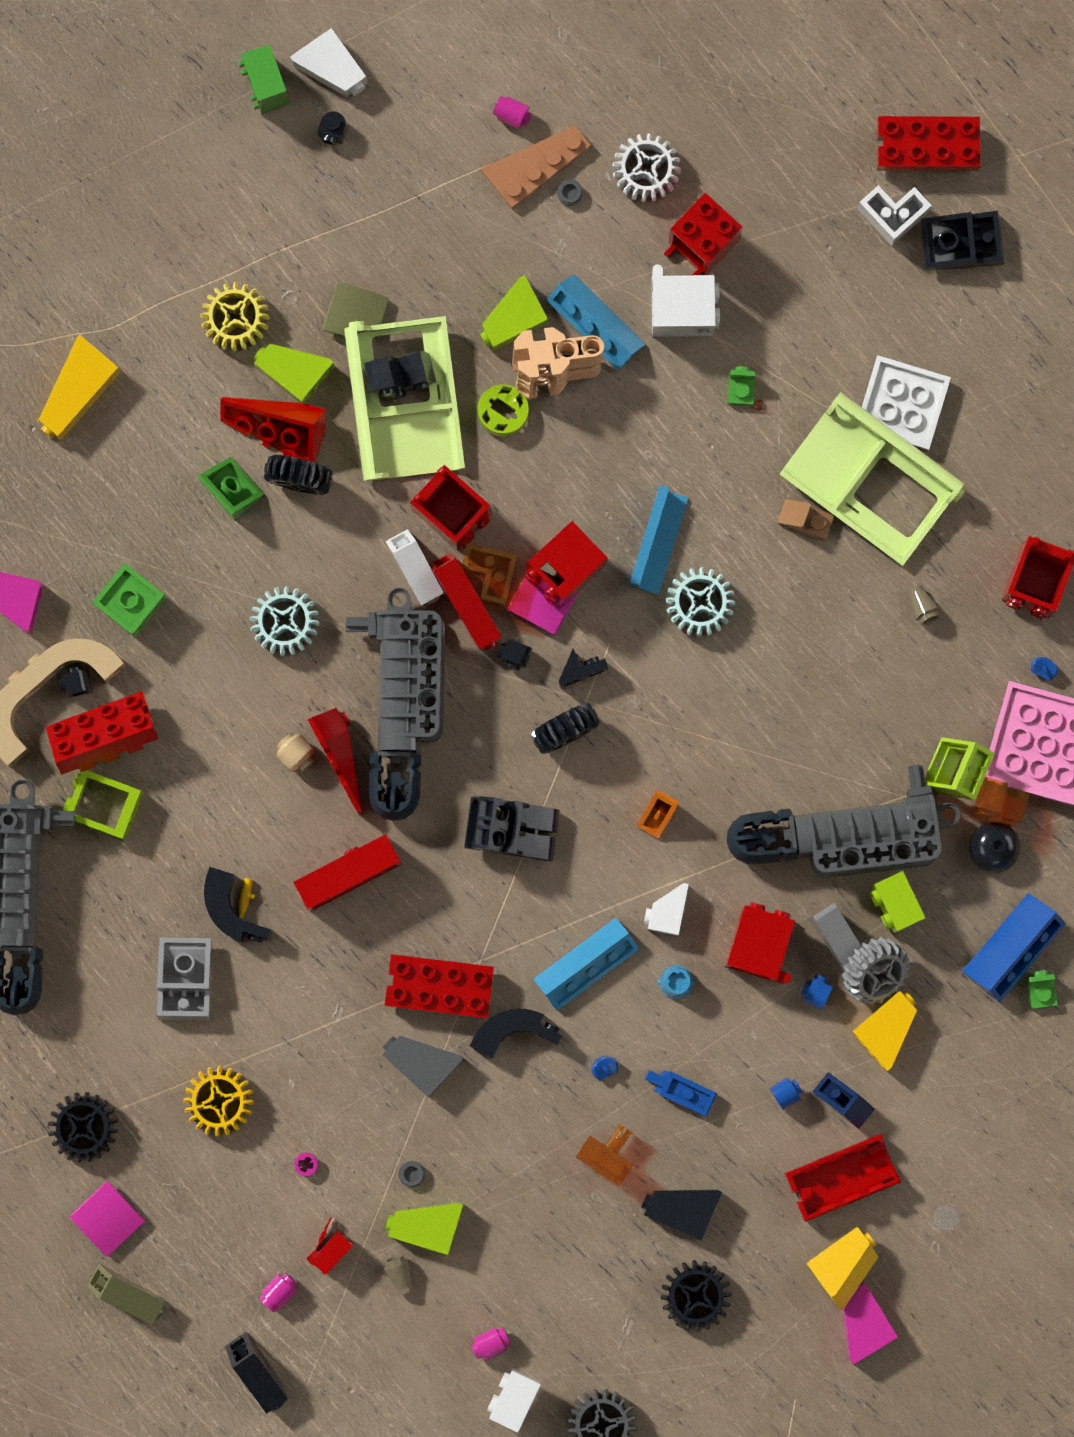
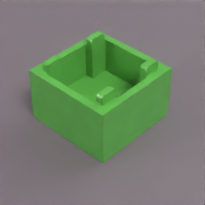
(264, 79)
(130, 600)

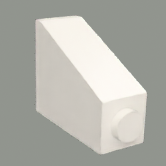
(330, 64)
(415, 567)

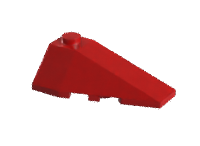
(286, 426)
(336, 742)

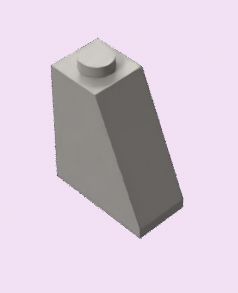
(836, 933)

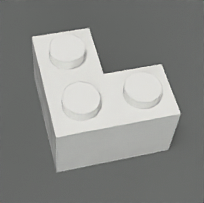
(890, 218)
(514, 1399)

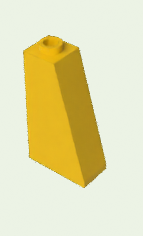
(79, 385)

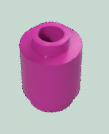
(512, 112)
(278, 1292)
(491, 1343)

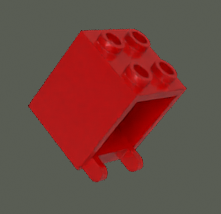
(704, 235)
(447, 503)
(573, 558)
(1041, 572)
(761, 943)

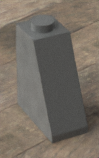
(420, 1062)

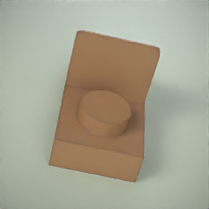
(805, 519)

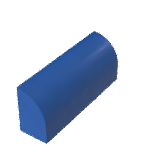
(1014, 947)

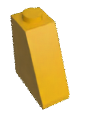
(886, 1028)
(844, 1265)

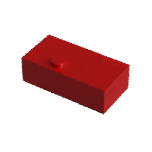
(347, 873)

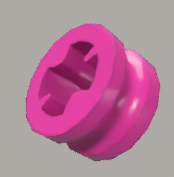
(301, 1157)

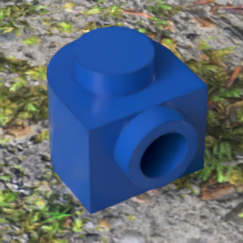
(817, 991)
(786, 1092)

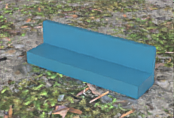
(594, 318)
(658, 540)
(586, 964)

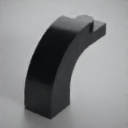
(218, 904)
(504, 1023)

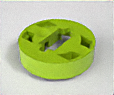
(496, 420)

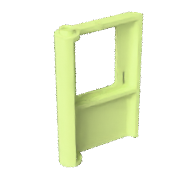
(407, 436)
(840, 457)

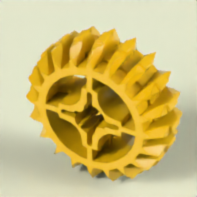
(197, 1107)

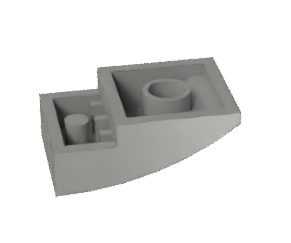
(184, 979)

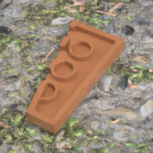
(532, 167)

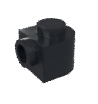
(332, 128)
(514, 654)
(75, 682)

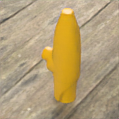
(245, 896)

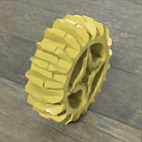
(241, 306)

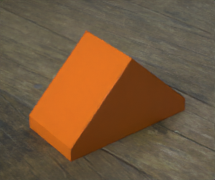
(658, 814)

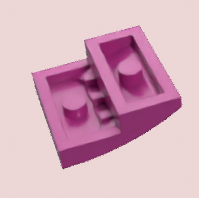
(533, 607)
(107, 1218)

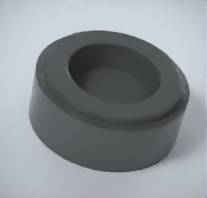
(569, 192)
(411, 1174)

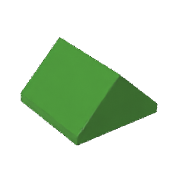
(231, 487)

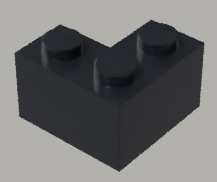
(396, 376)

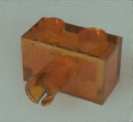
(606, 1157)

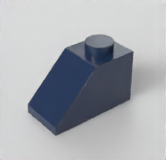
(843, 1100)

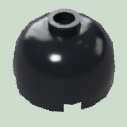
(994, 847)

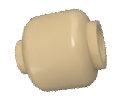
(295, 752)

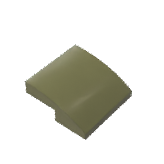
(352, 305)

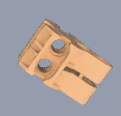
(554, 361)

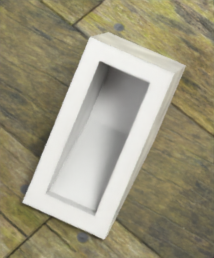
(667, 912)

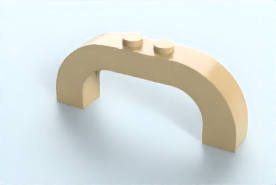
(39, 672)

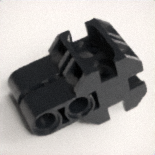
(511, 841)

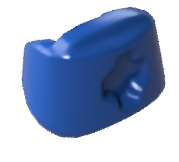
(1044, 668)
(604, 1067)

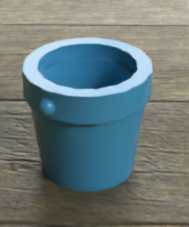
(676, 982)

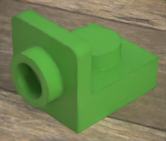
(741, 386)
(1041, 989)

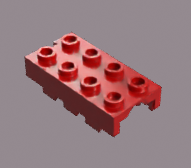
(928, 143)
(102, 733)
(439, 986)
(842, 1177)

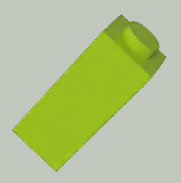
(513, 314)
(293, 370)
(426, 1226)

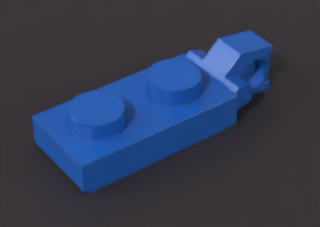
(682, 1091)

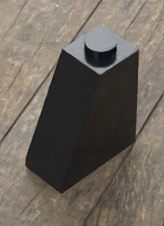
(682, 1209)
(256, 1373)

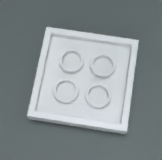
(906, 399)

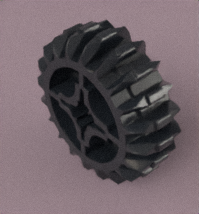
(298, 474)
(565, 728)
(67, 1144)
(677, 1283)

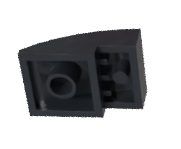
(962, 240)

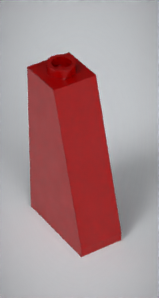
(465, 601)

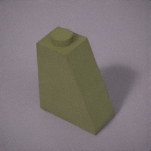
(125, 1294)

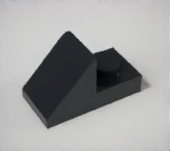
(574, 672)

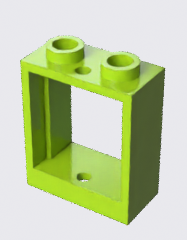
(970, 772)
(127, 814)

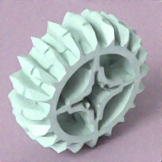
(709, 609)
(291, 611)

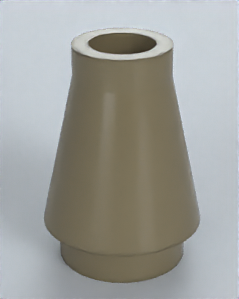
(923, 606)
(399, 1273)

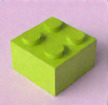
(896, 902)

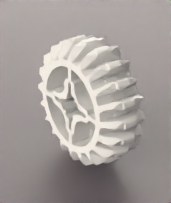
(638, 174)

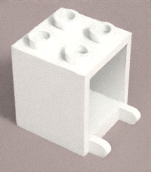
(684, 305)

